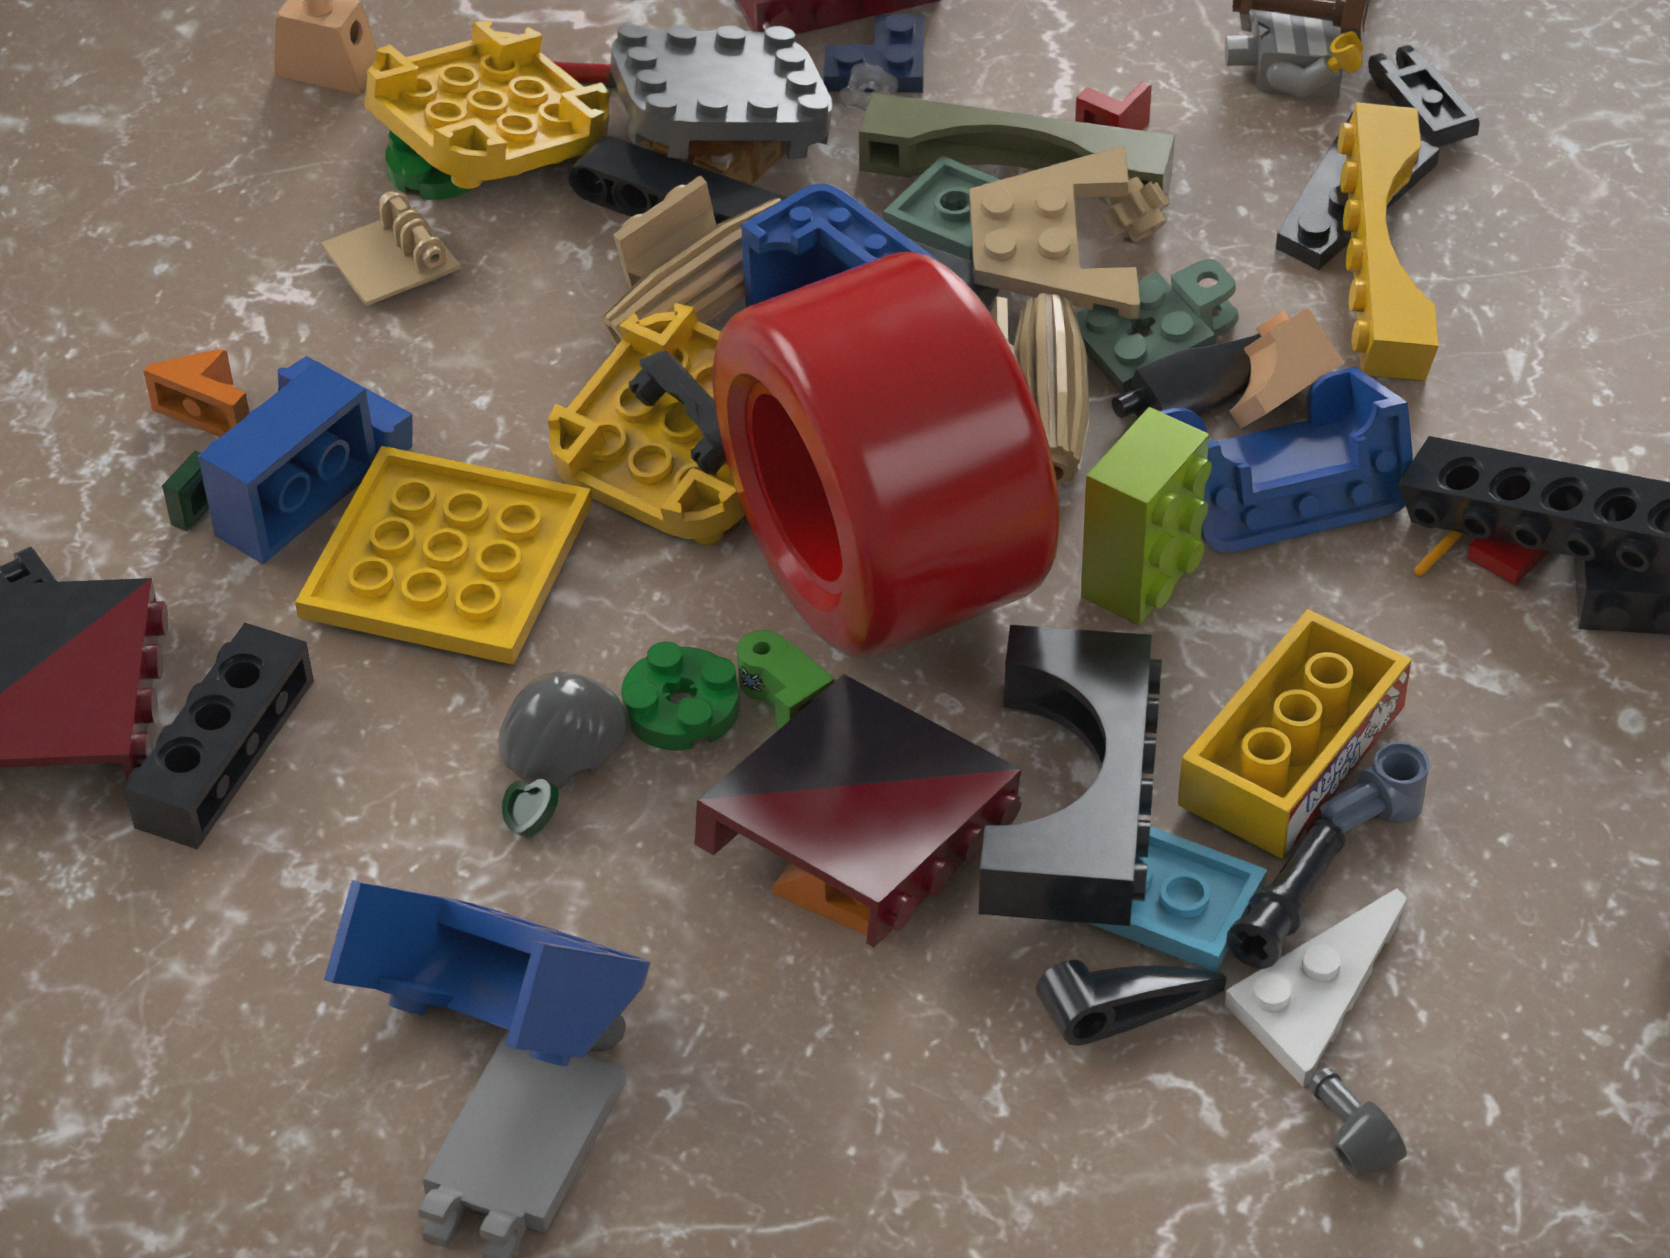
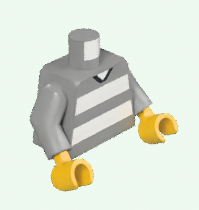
(1296, 54)

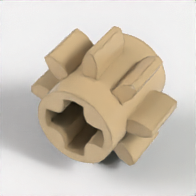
(1137, 212)

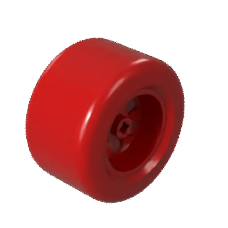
(886, 453)

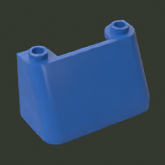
(1312, 472)

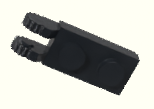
(1419, 85)

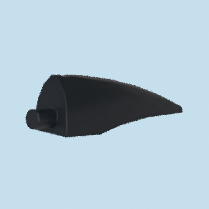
(1189, 379)

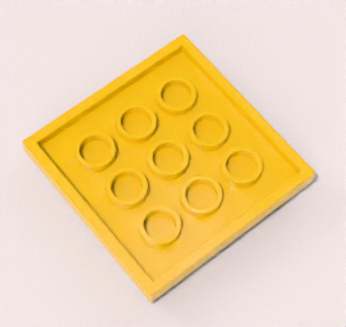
(445, 554)

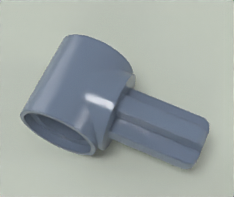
(1387, 789)

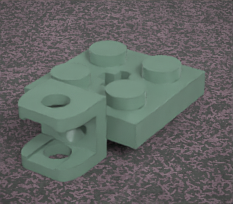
(931, 203)
(1175, 315)

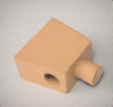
(324, 44)

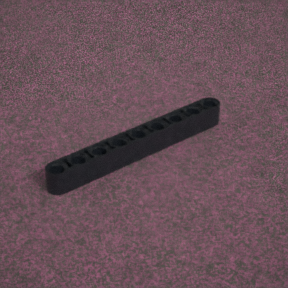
(637, 179)

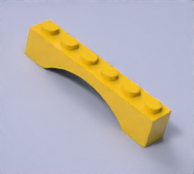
(1394, 317)

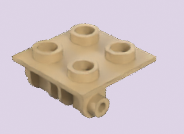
(391, 252)

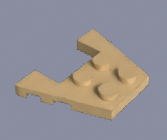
(1029, 233)

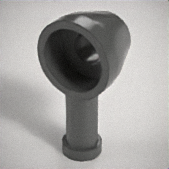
(1367, 1137)

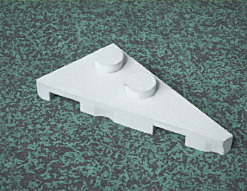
(1306, 993)

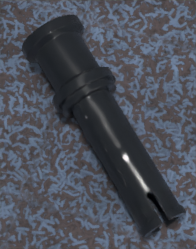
(1278, 907)

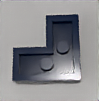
(896, 50)

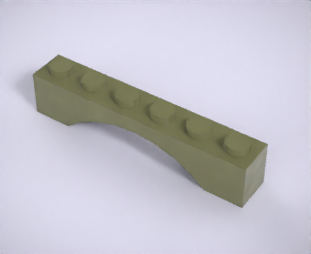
(911, 134)

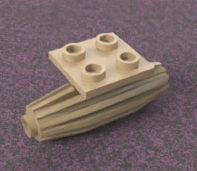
(680, 258)
(1057, 372)

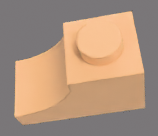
(1283, 363)

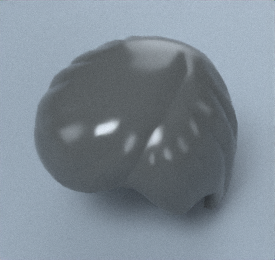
(561, 728)

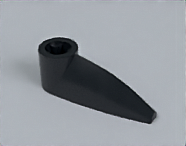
(1115, 1000)

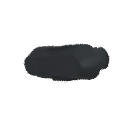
(665, 374)

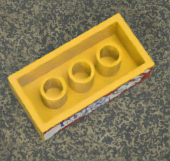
(1293, 733)

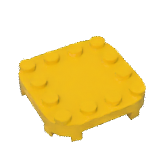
(486, 105)
(642, 453)

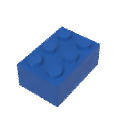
(288, 461)

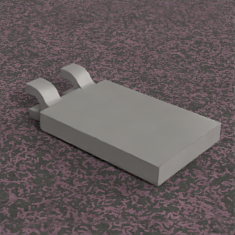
(517, 1146)

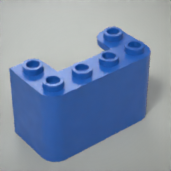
(811, 239)

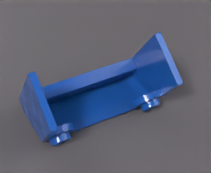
(485, 963)

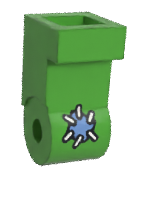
(779, 674)

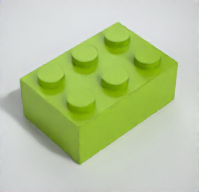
(1144, 515)

